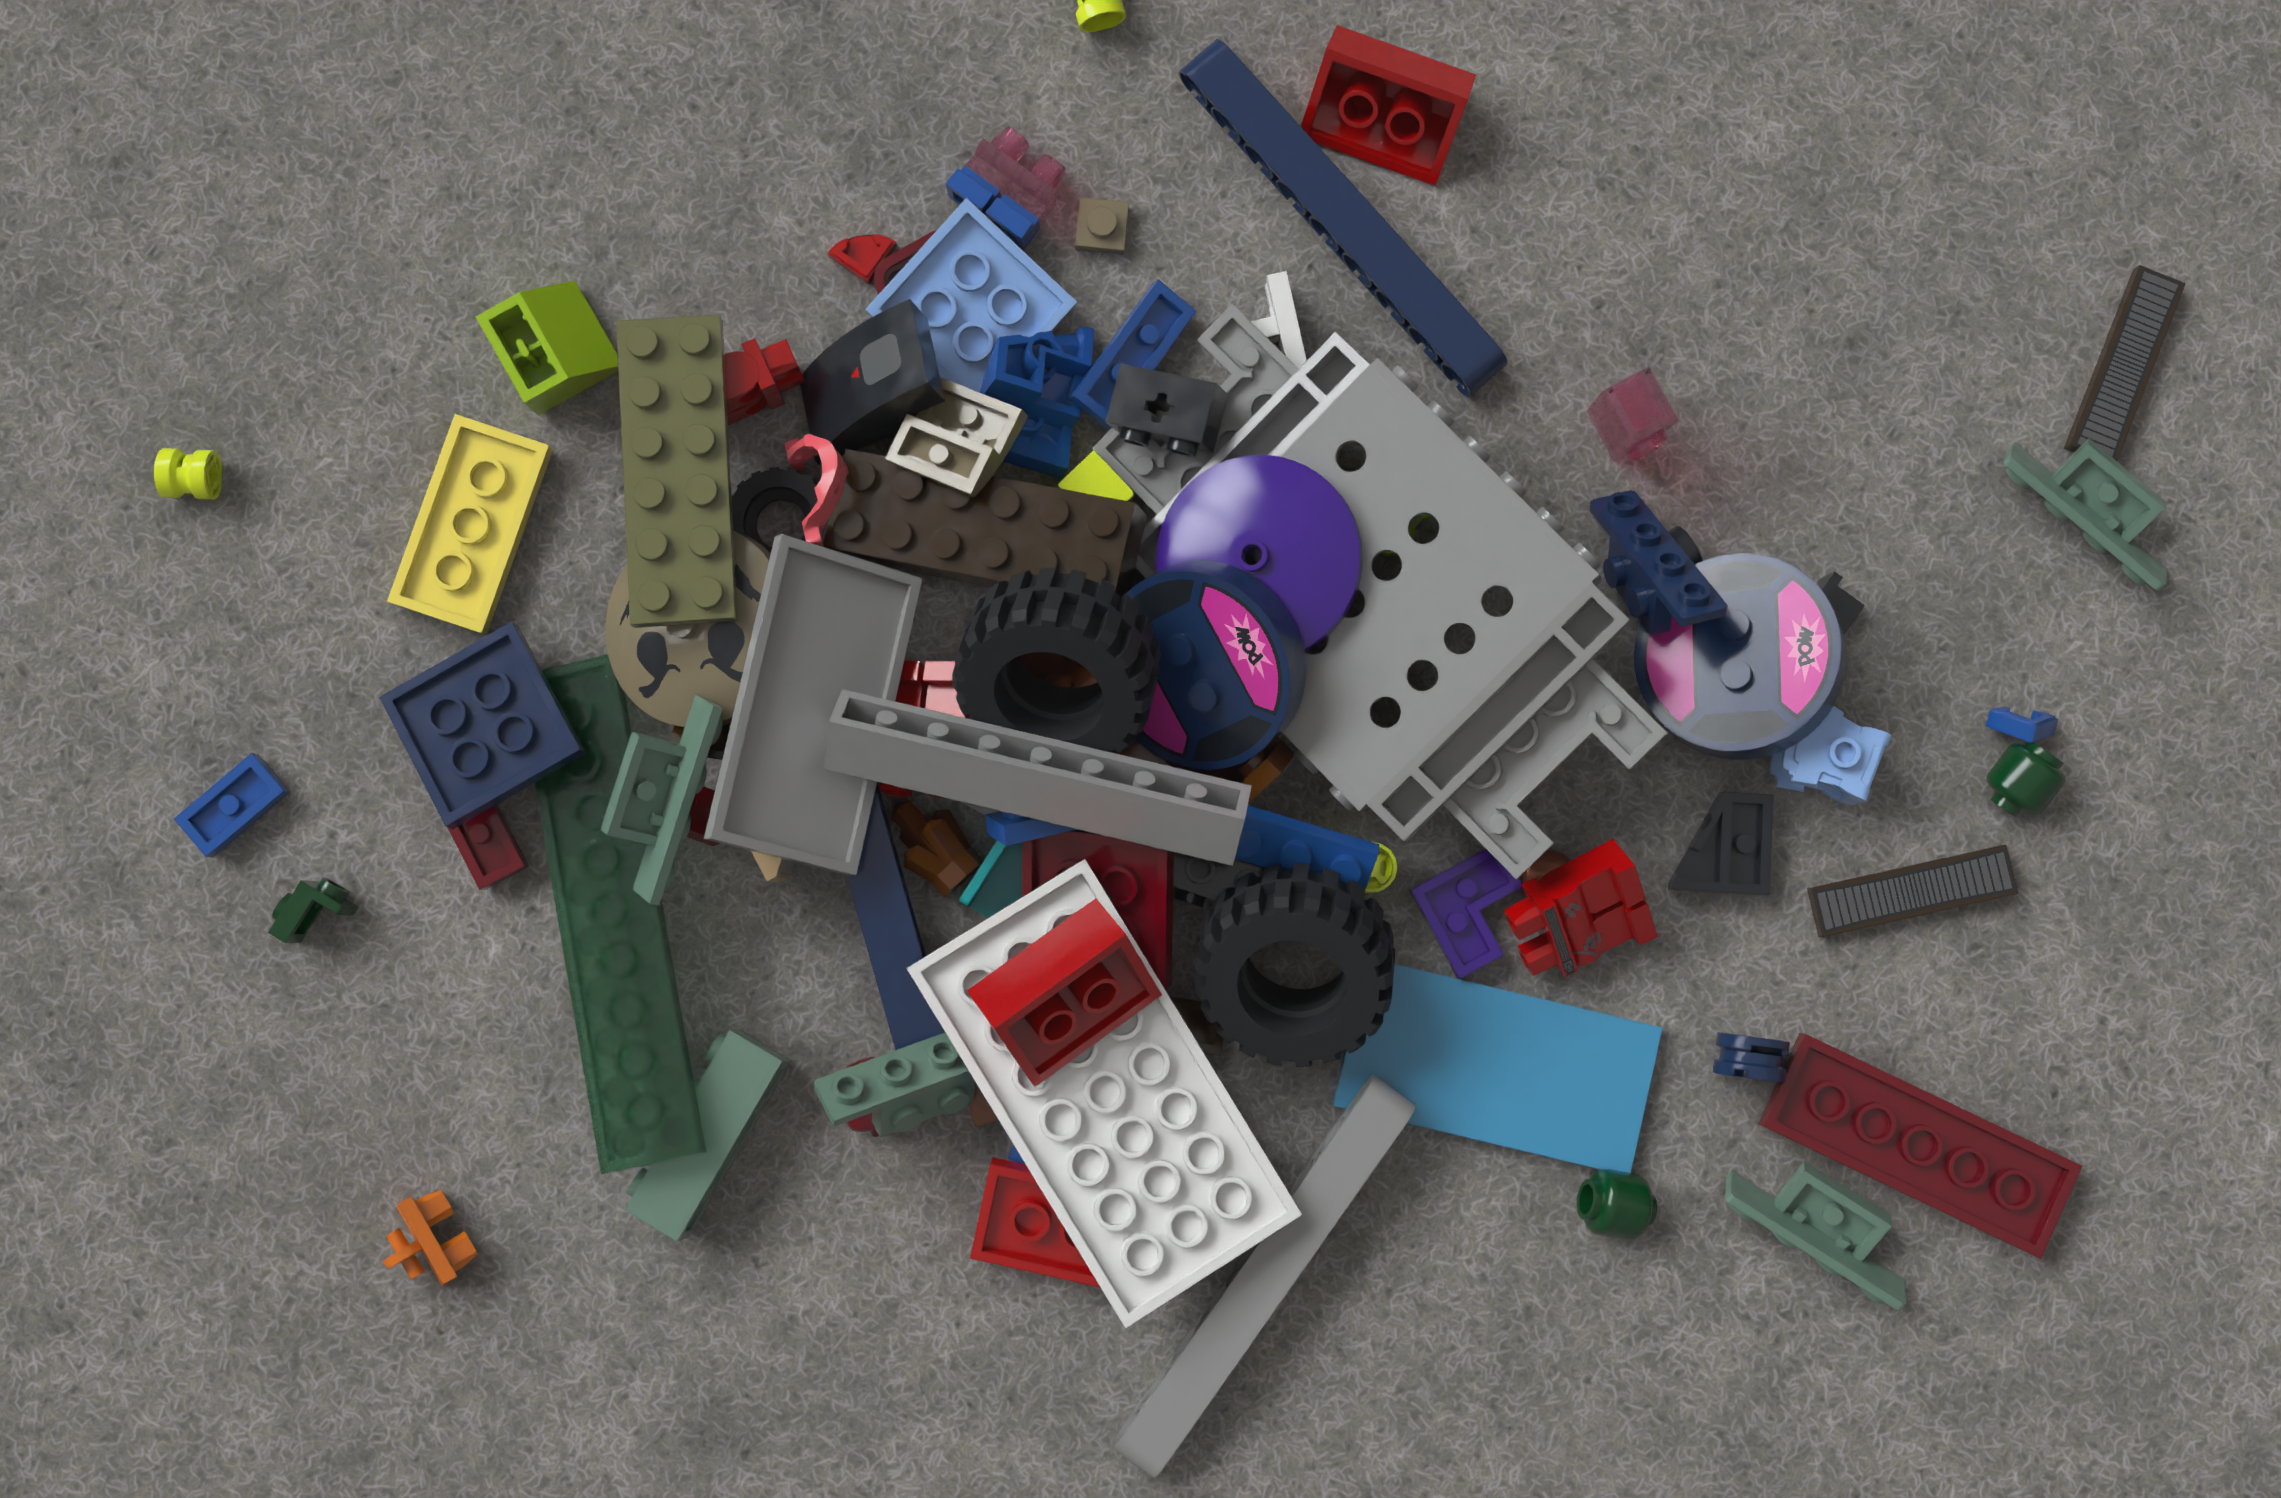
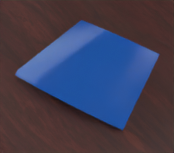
(1039, 378)

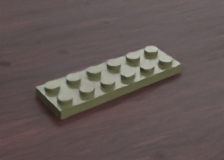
(676, 471)

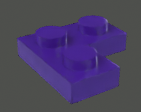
(1453, 907)

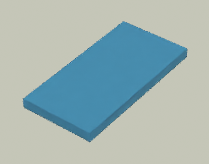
(1510, 1069)

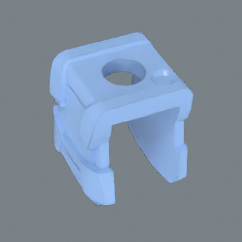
(1834, 759)

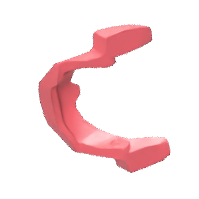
(828, 488)

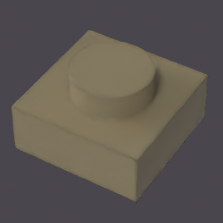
(1101, 225)

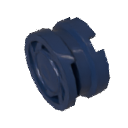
(1760, 1063)

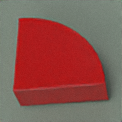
(862, 254)

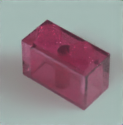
(1632, 416)

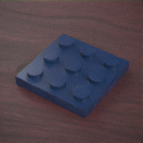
(482, 725)

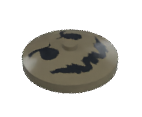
(671, 664)

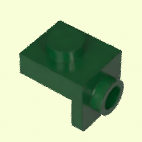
(300, 909)

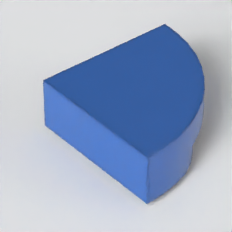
(2031, 730)

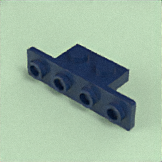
(1651, 567)

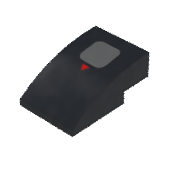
(872, 379)

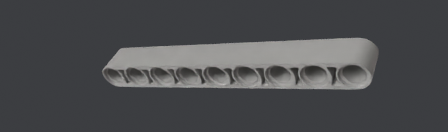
(1263, 1277)

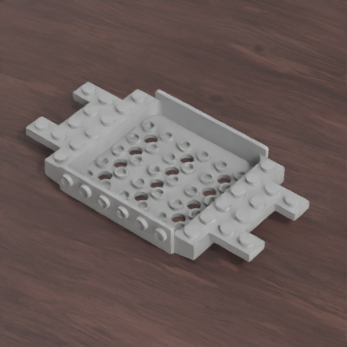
(1498, 711)

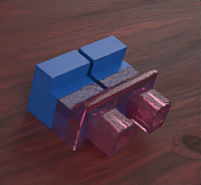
(1005, 190)

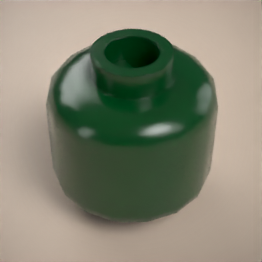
(2025, 779)
(1616, 1204)

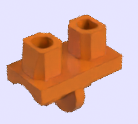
(419, 1218)

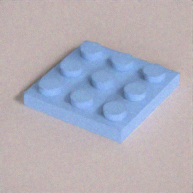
(972, 292)

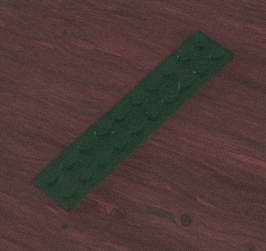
(614, 942)

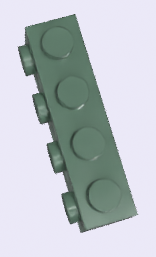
(730, 1101)

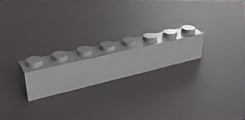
(1036, 777)

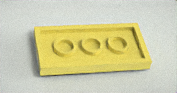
(470, 524)

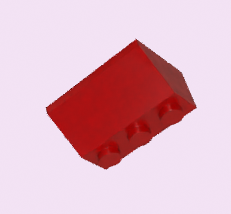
(1386, 104)
(1065, 992)

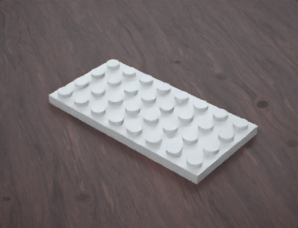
(1126, 1136)

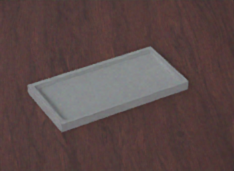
(817, 630)

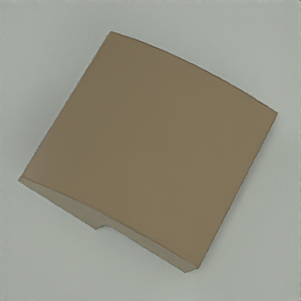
(958, 439)

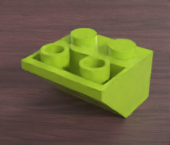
(549, 344)

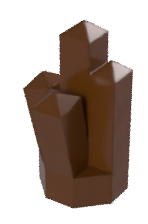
(936, 847)

